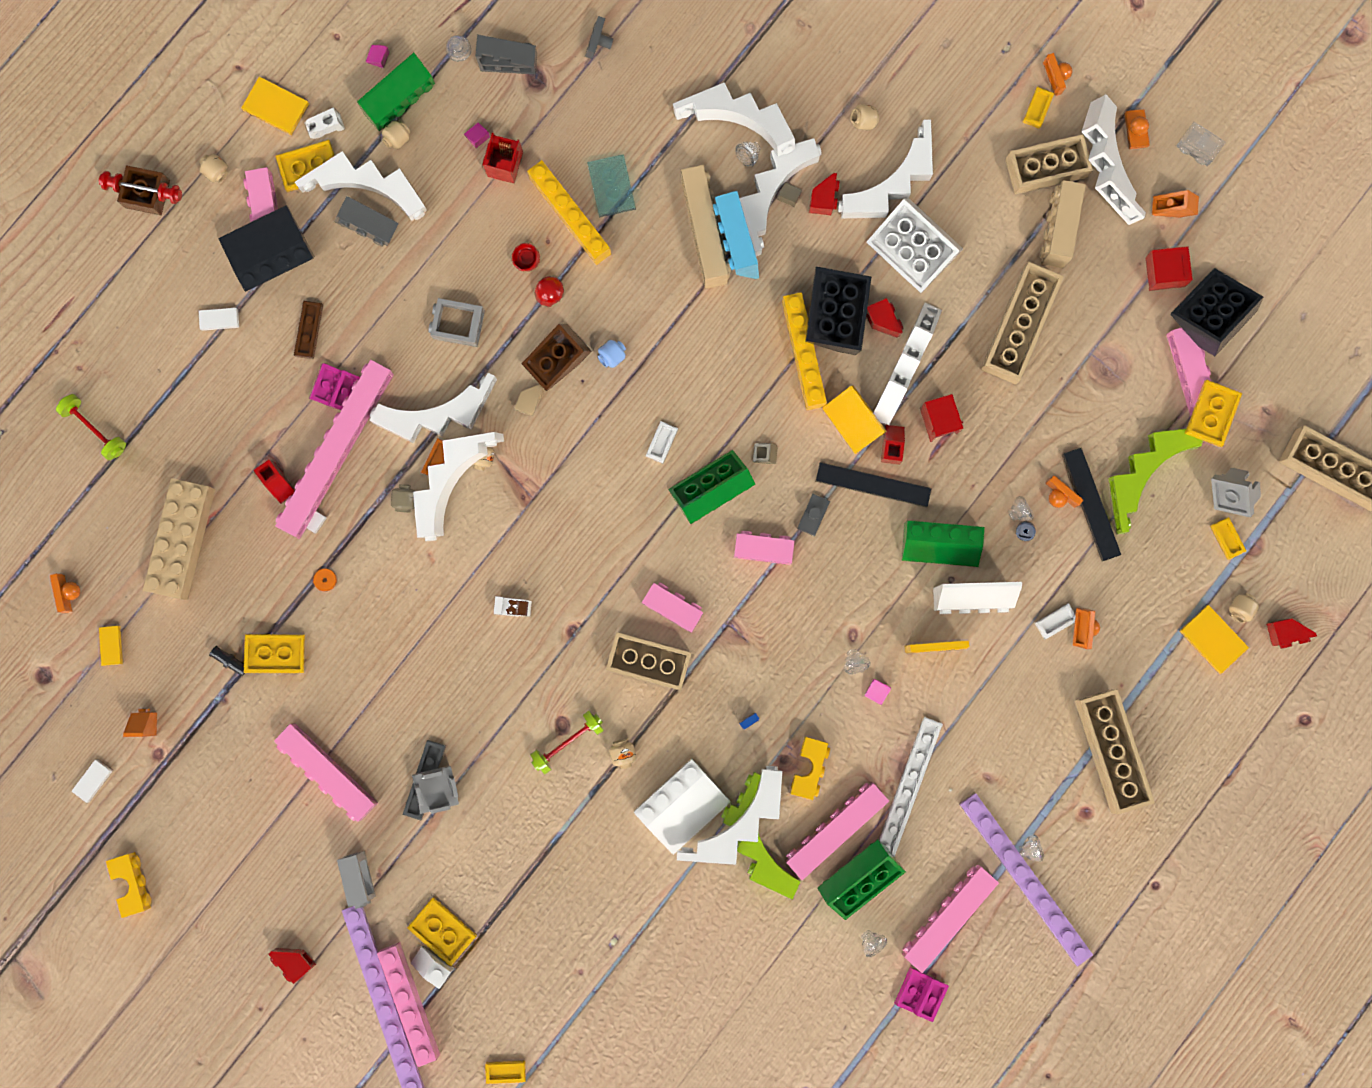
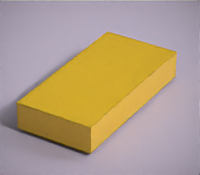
(1038, 107)
(1228, 538)
(110, 645)
(505, 1072)

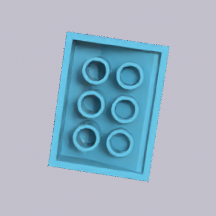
(737, 235)

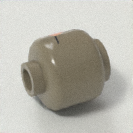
(402, 498)

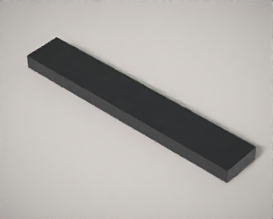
(873, 485)
(1092, 504)

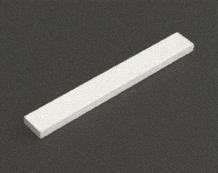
(909, 784)

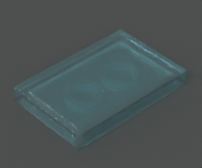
(611, 185)

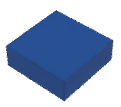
(749, 721)

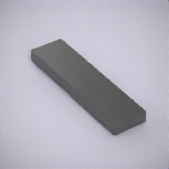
(429, 761)

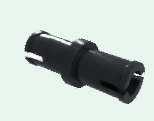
(227, 660)

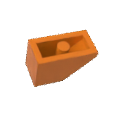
(1176, 204)
(141, 724)

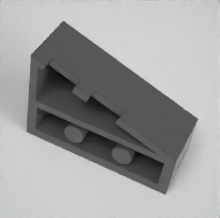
(505, 56)
(366, 222)

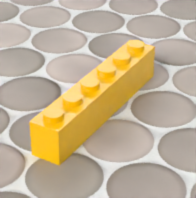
(569, 212)
(803, 352)

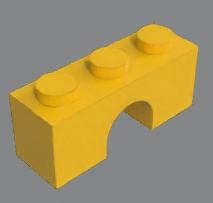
(806, 785)
(137, 898)

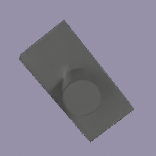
(598, 38)
(813, 515)

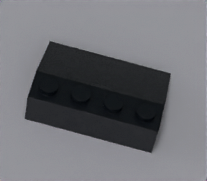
(266, 248)
(838, 310)
(1216, 311)

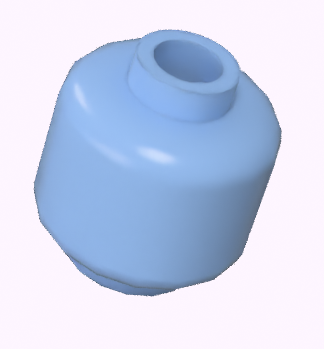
(611, 353)

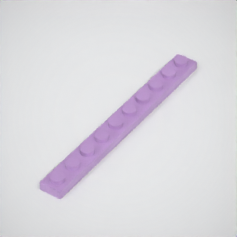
(1026, 879)
(382, 998)

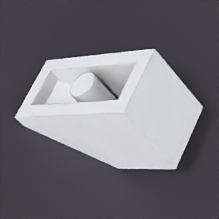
(431, 967)

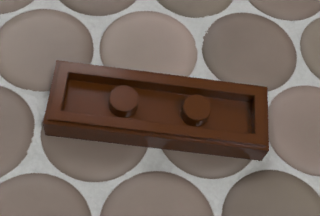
(308, 329)

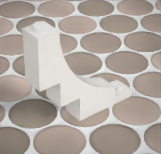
(718, 105)
(1105, 157)
(916, 167)
(340, 174)
(768, 184)
(907, 363)
(462, 410)
(458, 457)
(723, 846)

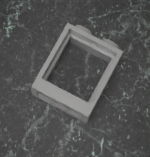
(476, 324)
(356, 879)

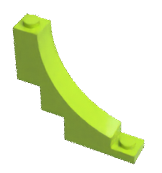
(1127, 488)

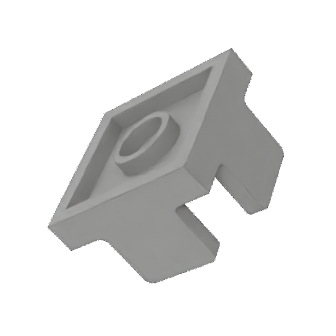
(1235, 494)
(435, 790)

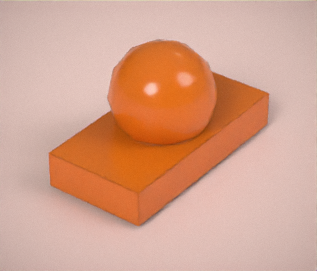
(1057, 73)
(1137, 129)
(1062, 494)
(63, 592)
(1085, 628)

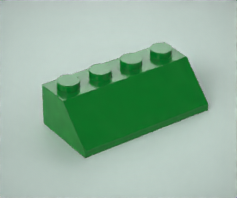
(396, 92)
(712, 486)
(942, 543)
(861, 880)

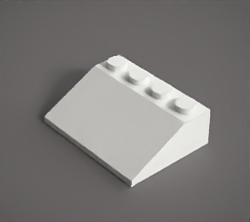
(914, 245)
(976, 597)
(682, 806)

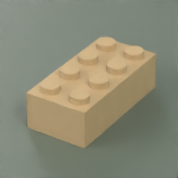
(1048, 164)
(1063, 224)
(648, 661)

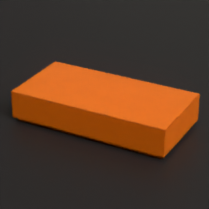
(435, 457)

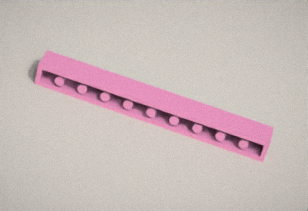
(334, 449)

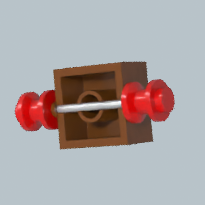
(141, 189)

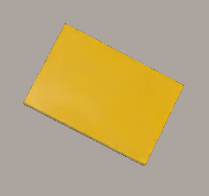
(275, 105)
(301, 161)
(1213, 413)
(854, 419)
(1214, 639)
(943, 646)
(274, 653)
(442, 931)

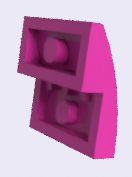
(332, 386)
(921, 994)

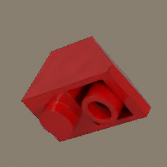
(823, 195)
(882, 318)
(893, 444)
(274, 480)
(1286, 631)
(292, 962)

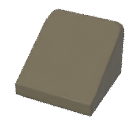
(789, 194)
(765, 453)

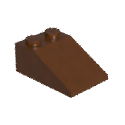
(556, 356)

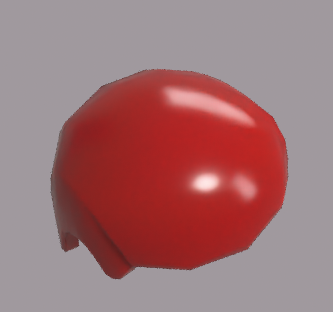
(525, 257)
(549, 291)

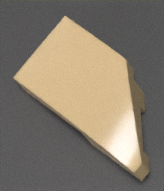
(529, 400)

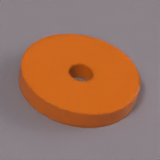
(329, 584)

